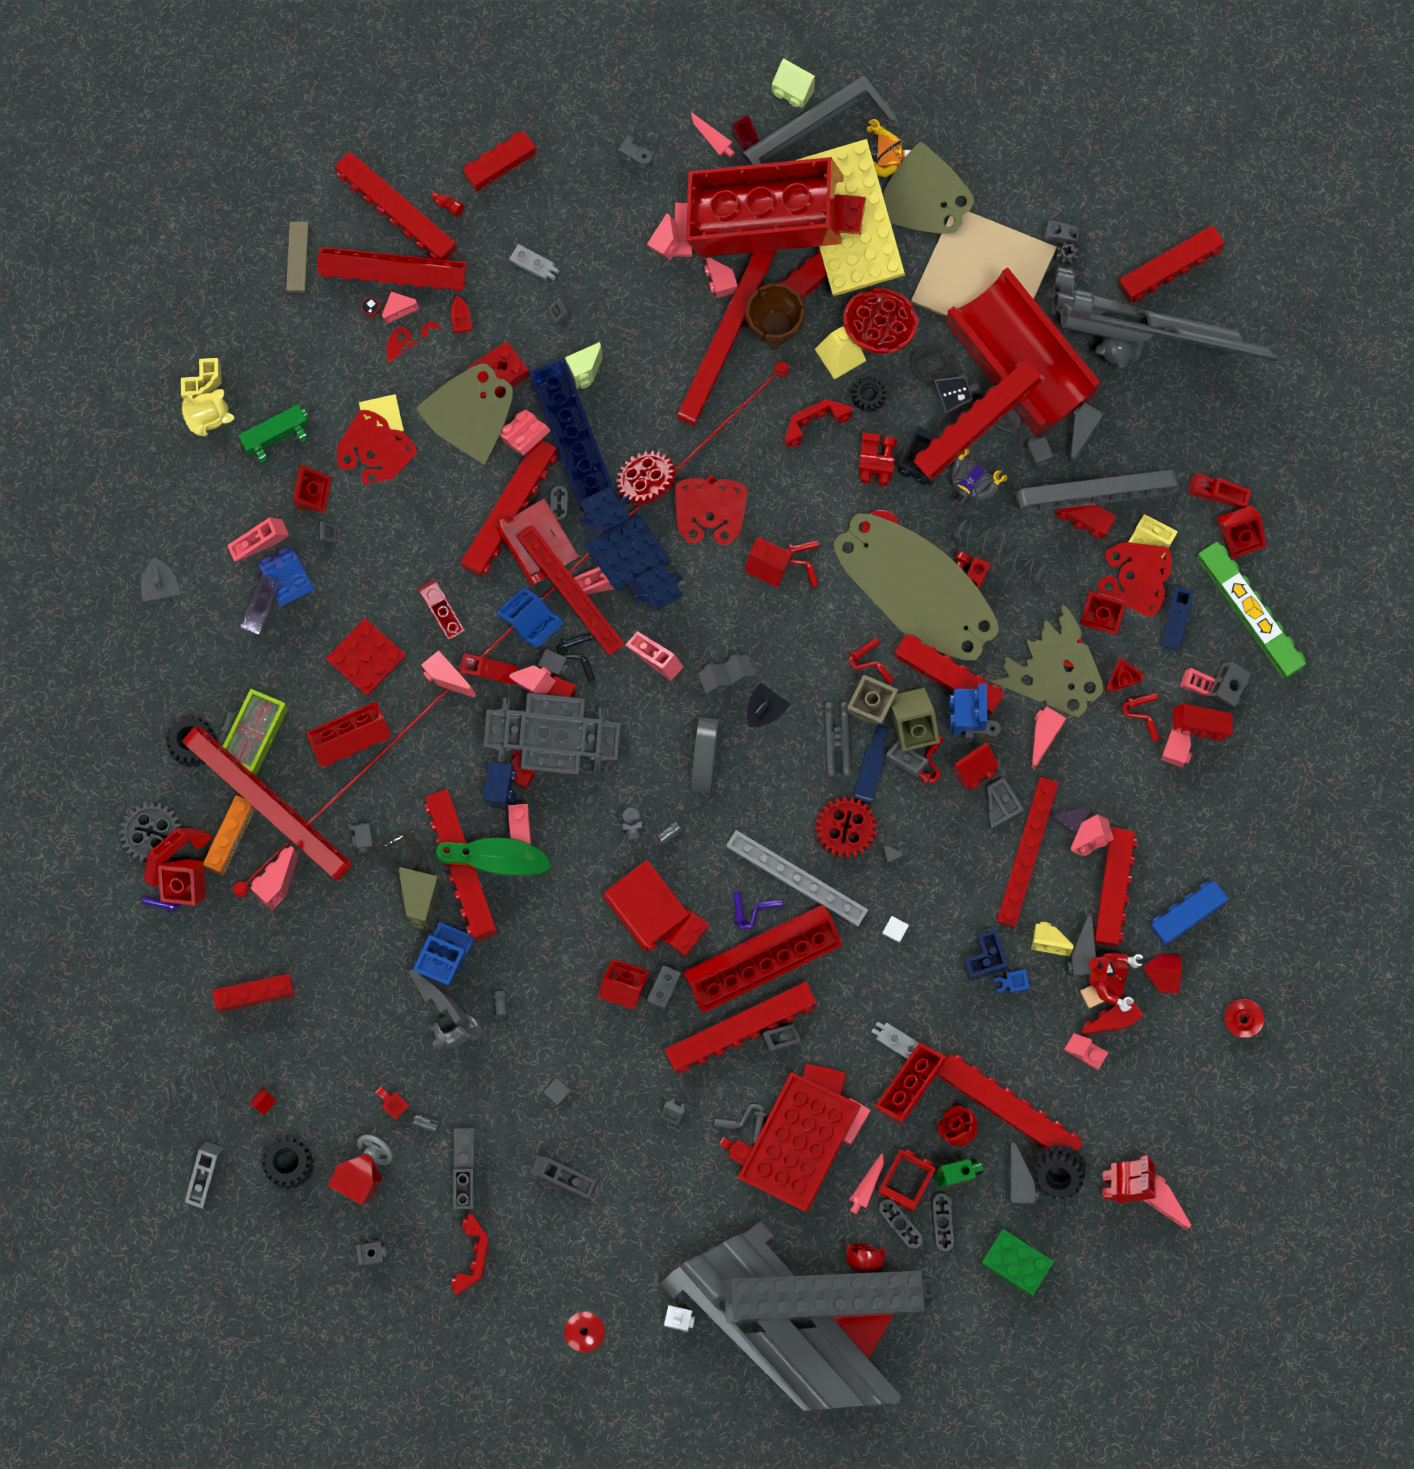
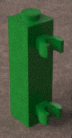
(274, 430)

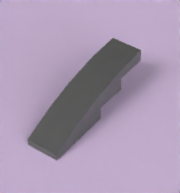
(436, 996)

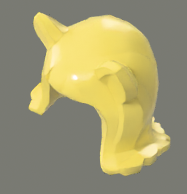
(206, 412)

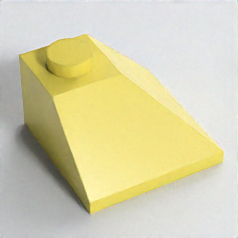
(839, 353)
(1050, 940)

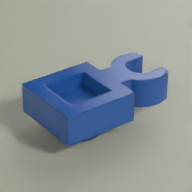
(1015, 981)

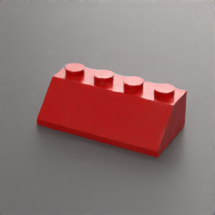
(348, 734)
(910, 1083)

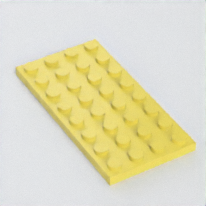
(873, 254)

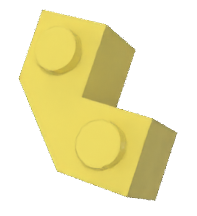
(209, 379)

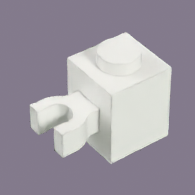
(679, 1319)

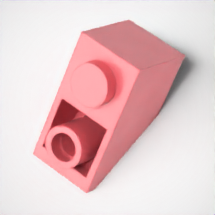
(722, 278)
(1092, 835)

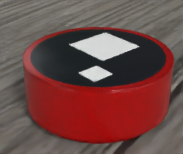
(370, 307)

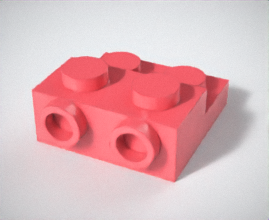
(523, 432)

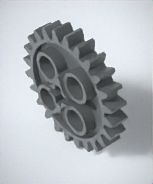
(156, 818)

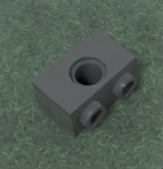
(1221, 689)
(664, 988)

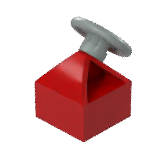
(360, 1176)

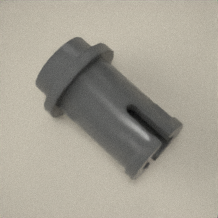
(669, 833)
(500, 1003)
(425, 1123)

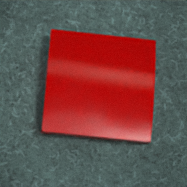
(825, 1077)

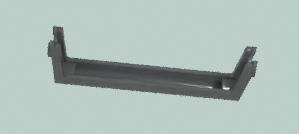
(817, 116)

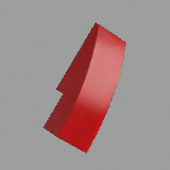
(1219, 491)

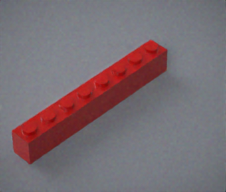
(395, 207)
(392, 268)
(979, 419)
(512, 502)
(464, 876)
(741, 1027)
(1004, 1104)

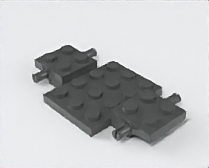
(551, 734)

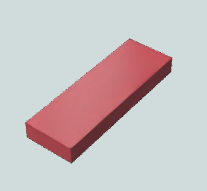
(684, 249)

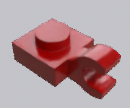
(393, 1104)
(739, 1151)

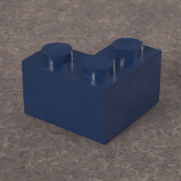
(498, 785)
(990, 961)

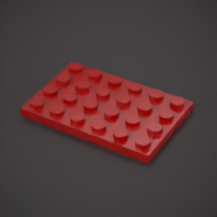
(799, 1142)

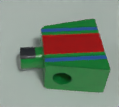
(951, 1176)

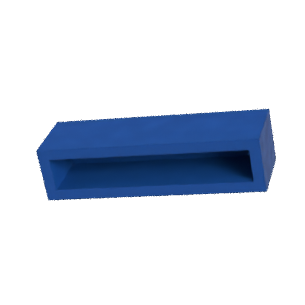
(1189, 913)

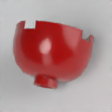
(958, 1126)
(865, 1258)

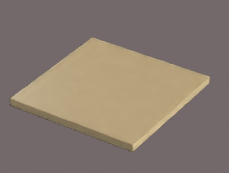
(973, 259)

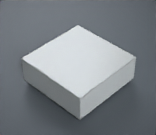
(895, 929)

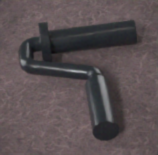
(575, 641)

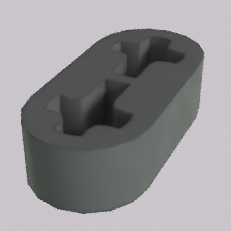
(564, 503)

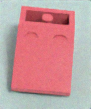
(274, 883)

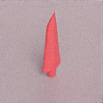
(716, 139)
(865, 1189)

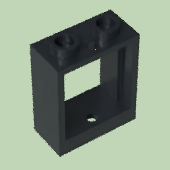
(923, 436)

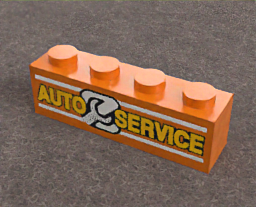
(229, 836)

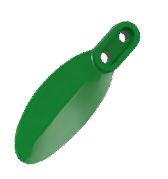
(496, 856)

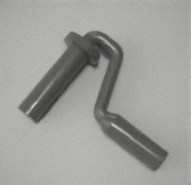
(733, 1124)

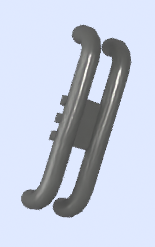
(838, 739)

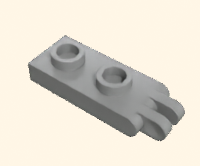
(533, 263)
(895, 1039)

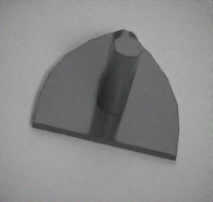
(158, 581)

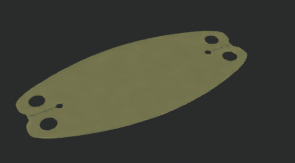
(917, 586)

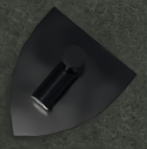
(765, 706)

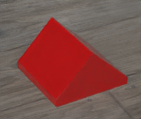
(311, 490)
(1103, 612)

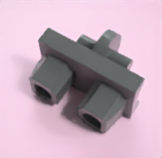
(632, 823)

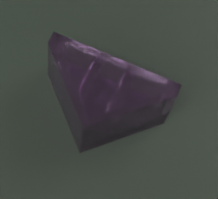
(1072, 819)

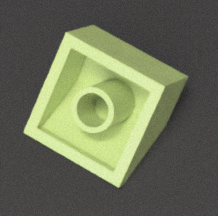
(793, 84)
(584, 365)

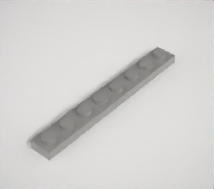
(797, 878)

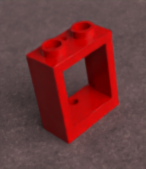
(899, 1199)

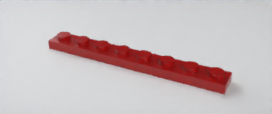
(570, 590)
(1027, 852)

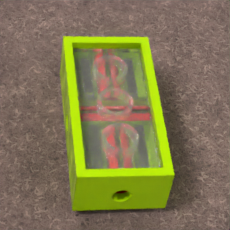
(255, 729)

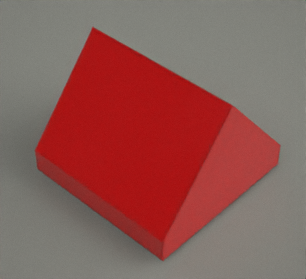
(263, 1102)

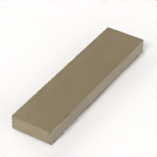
(297, 257)

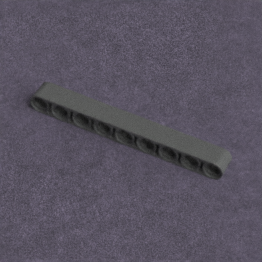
(1098, 491)

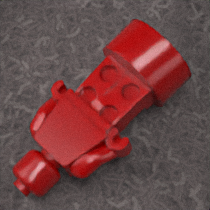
(455, 207)

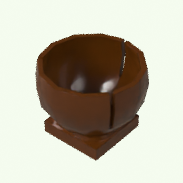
(776, 314)

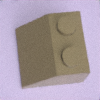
(871, 700)

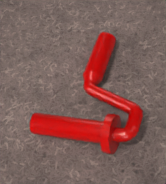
(810, 570)
(855, 656)
(1130, 703)
(928, 777)

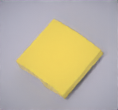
(385, 407)
(1153, 533)

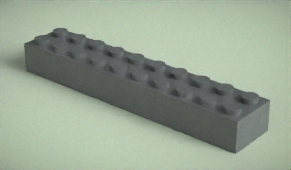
(823, 1296)

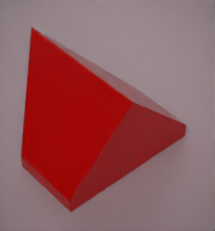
(1123, 676)
(1165, 972)

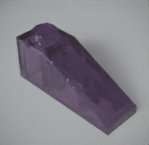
(259, 604)

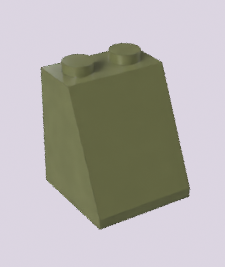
(914, 720)
(419, 896)

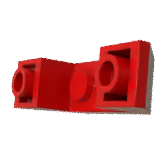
(837, 410)
(162, 852)
(463, 1282)

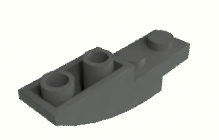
(463, 1168)

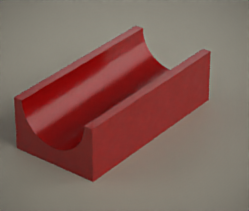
(763, 207)
(1008, 328)

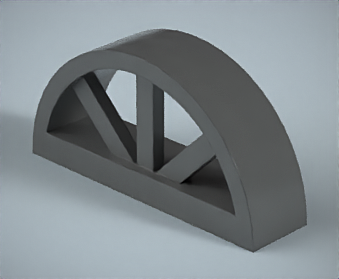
(704, 754)

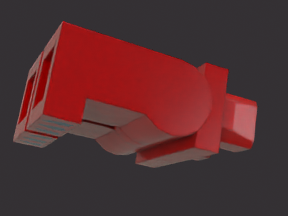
(1131, 1181)

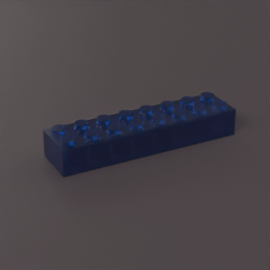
(570, 430)

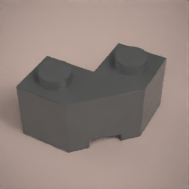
(734, 671)

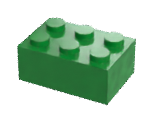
(1017, 1263)

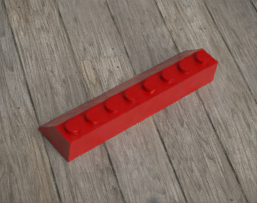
(763, 958)

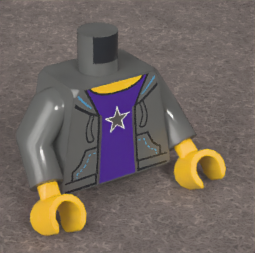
(973, 481)

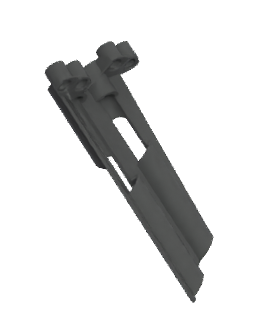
(1083, 312)
(811, 1365)

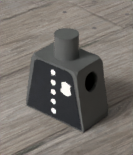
(955, 394)

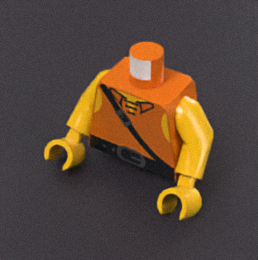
(885, 150)

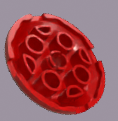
(883, 307)

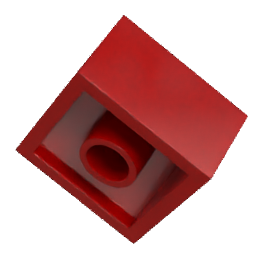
(1242, 531)
(768, 561)
(976, 767)
(182, 882)
(686, 934)
(623, 984)

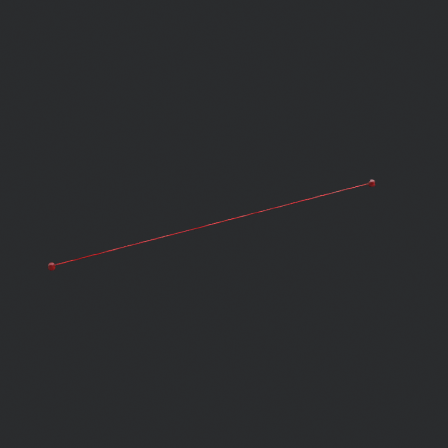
(241, 889)

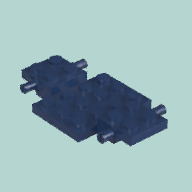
(628, 551)

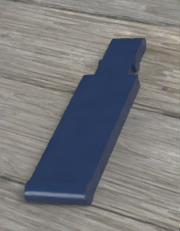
(871, 767)

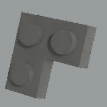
(907, 760)

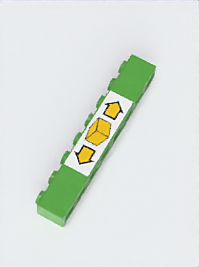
(1251, 611)

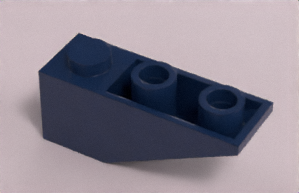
(1177, 618)

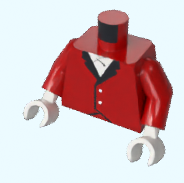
(1109, 977)

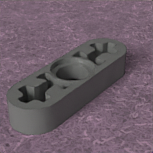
(947, 1207)
(914, 1232)

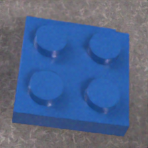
(289, 571)
(529, 618)
(968, 710)
(444, 954)

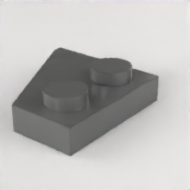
(1002, 803)

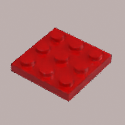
(366, 657)

